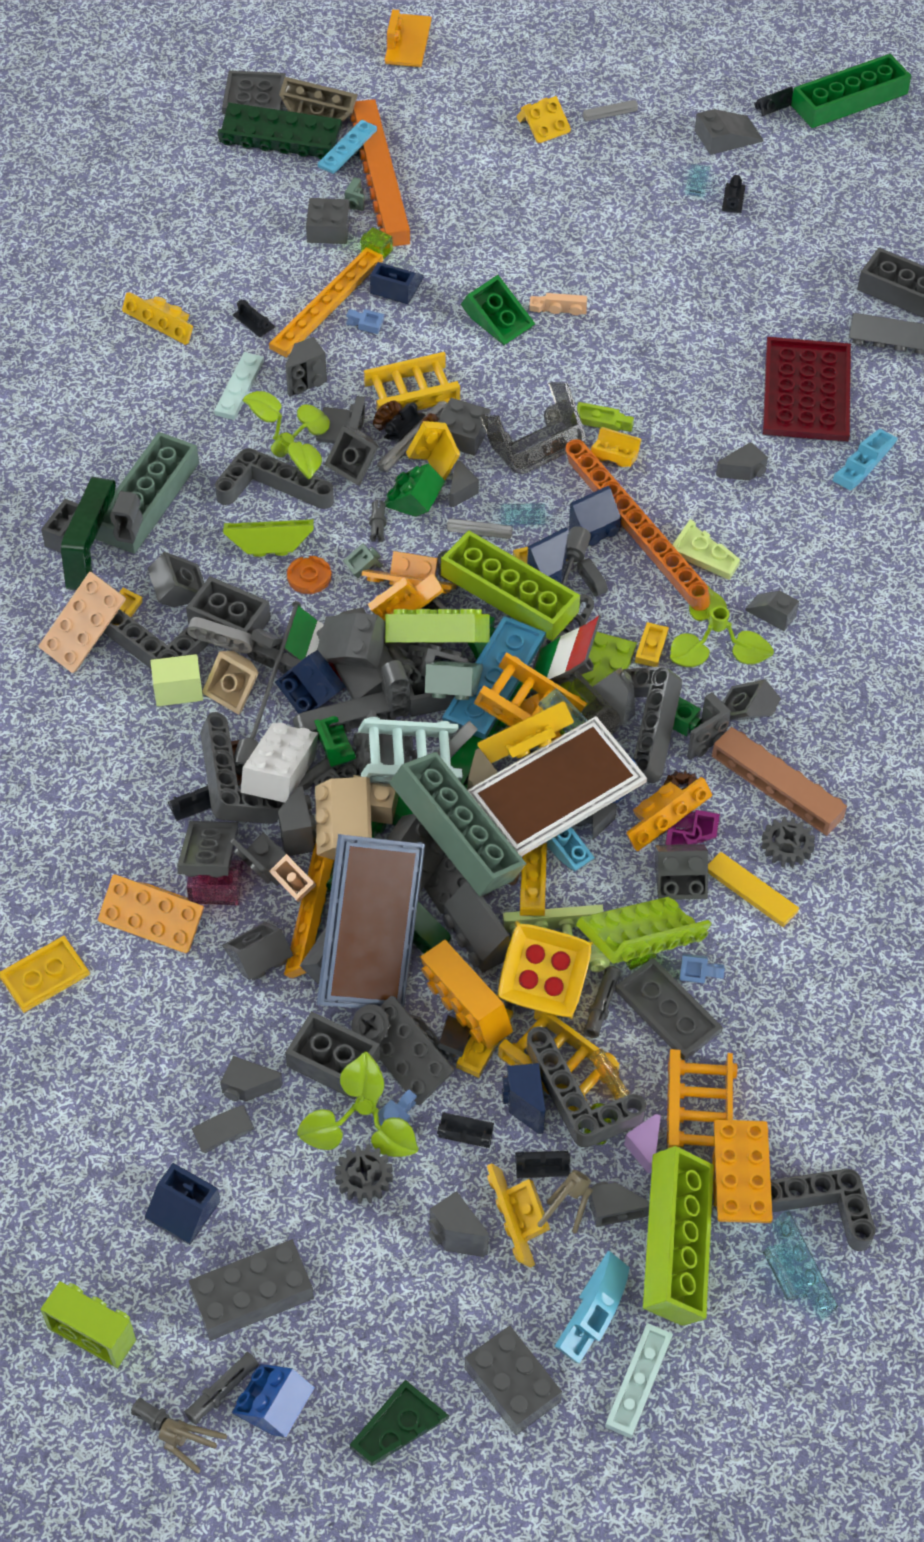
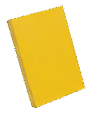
(43, 974)

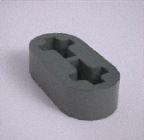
(592, 577)

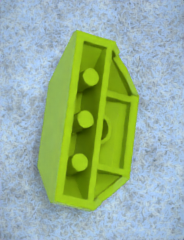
(269, 536)

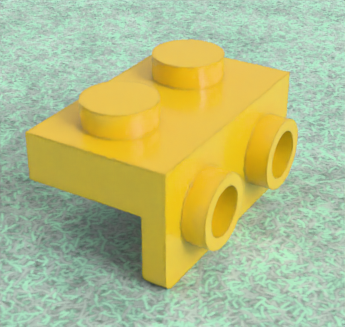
(616, 447)

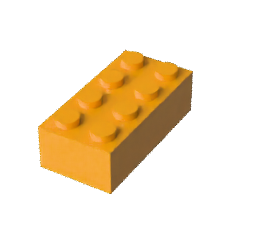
(466, 994)

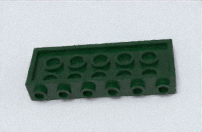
(279, 130)

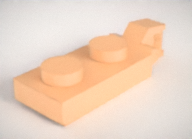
(559, 303)

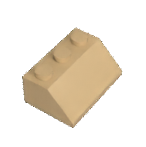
(341, 808)

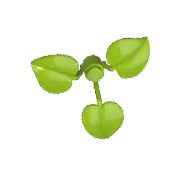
(304, 456)
(690, 652)
(365, 1081)

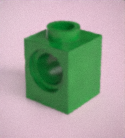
(686, 717)

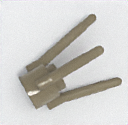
(575, 1185)
(176, 1433)

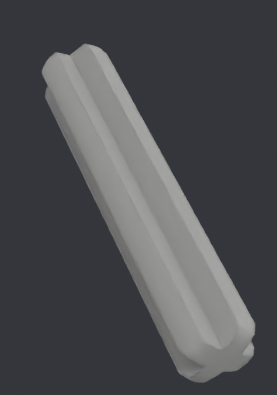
(610, 110)
(480, 528)

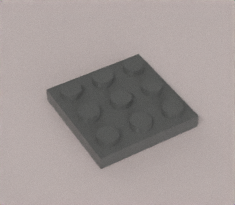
(253, 89)

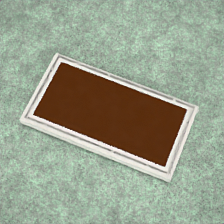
(558, 786)

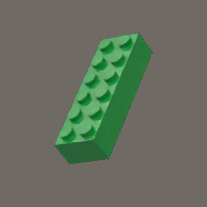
(851, 90)

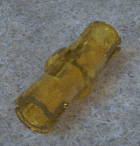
(608, 1074)

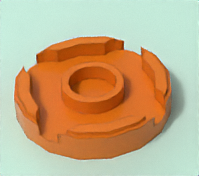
(315, 576)

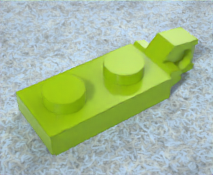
(604, 417)

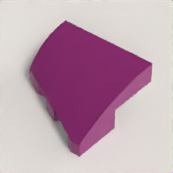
(698, 826)

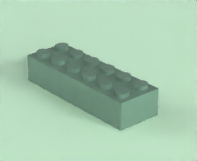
(156, 481)
(457, 823)

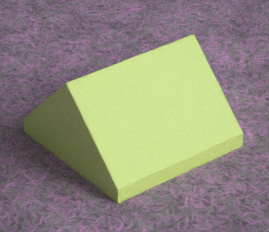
(176, 680)

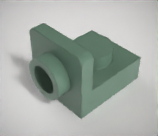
(355, 195)
(362, 559)

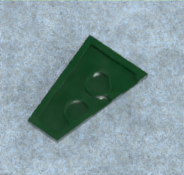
(397, 1423)

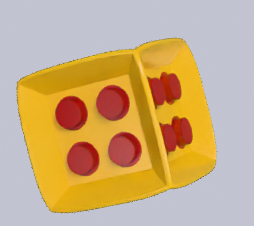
(544, 970)

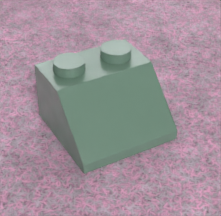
(452, 679)

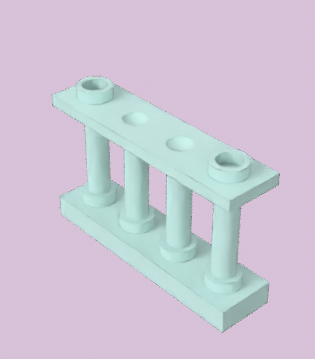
(374, 726)

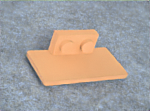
(82, 622)

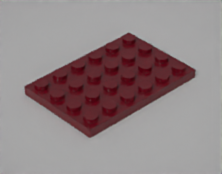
(807, 389)

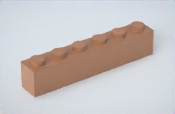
(779, 781)

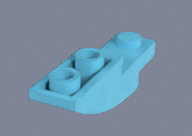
(570, 849)
(597, 1308)

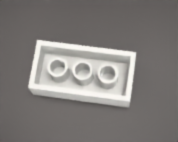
(279, 762)

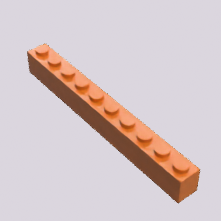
(381, 176)

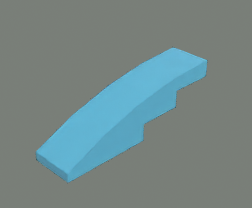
(865, 459)

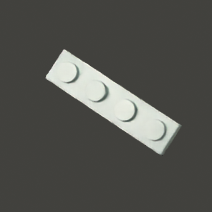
(239, 385)
(639, 1380)

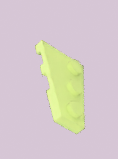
(703, 552)

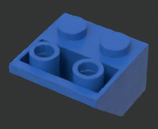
(273, 1399)

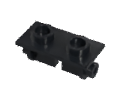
(775, 101)
(734, 195)
(252, 319)
(399, 428)
(190, 803)
(465, 1130)
(542, 1164)

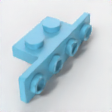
(347, 146)

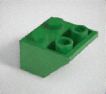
(415, 490)

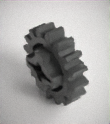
(788, 842)
(372, 1165)

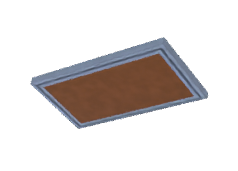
(370, 921)

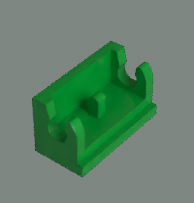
(334, 741)

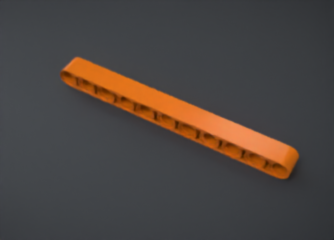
(641, 527)

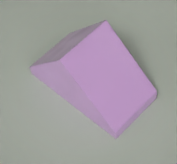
(643, 1141)

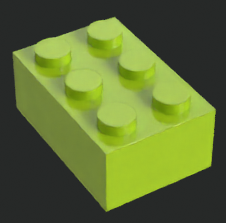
(89, 1323)

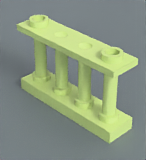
(565, 920)

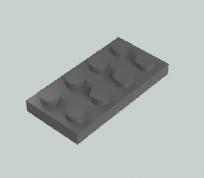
(207, 848)
(668, 1009)

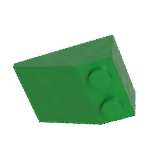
(497, 310)

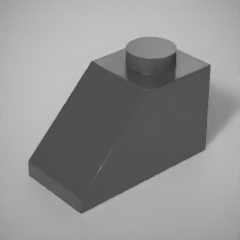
(743, 463)
(774, 608)
(248, 1080)
(616, 1204)

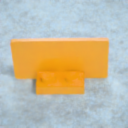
(407, 39)
(412, 567)
(151, 913)
(742, 1171)

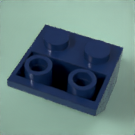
(394, 282)
(310, 683)
(182, 1203)

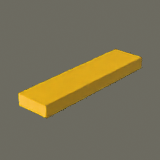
(534, 882)
(752, 889)

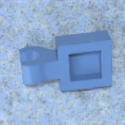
(366, 321)
(695, 968)
(398, 1110)

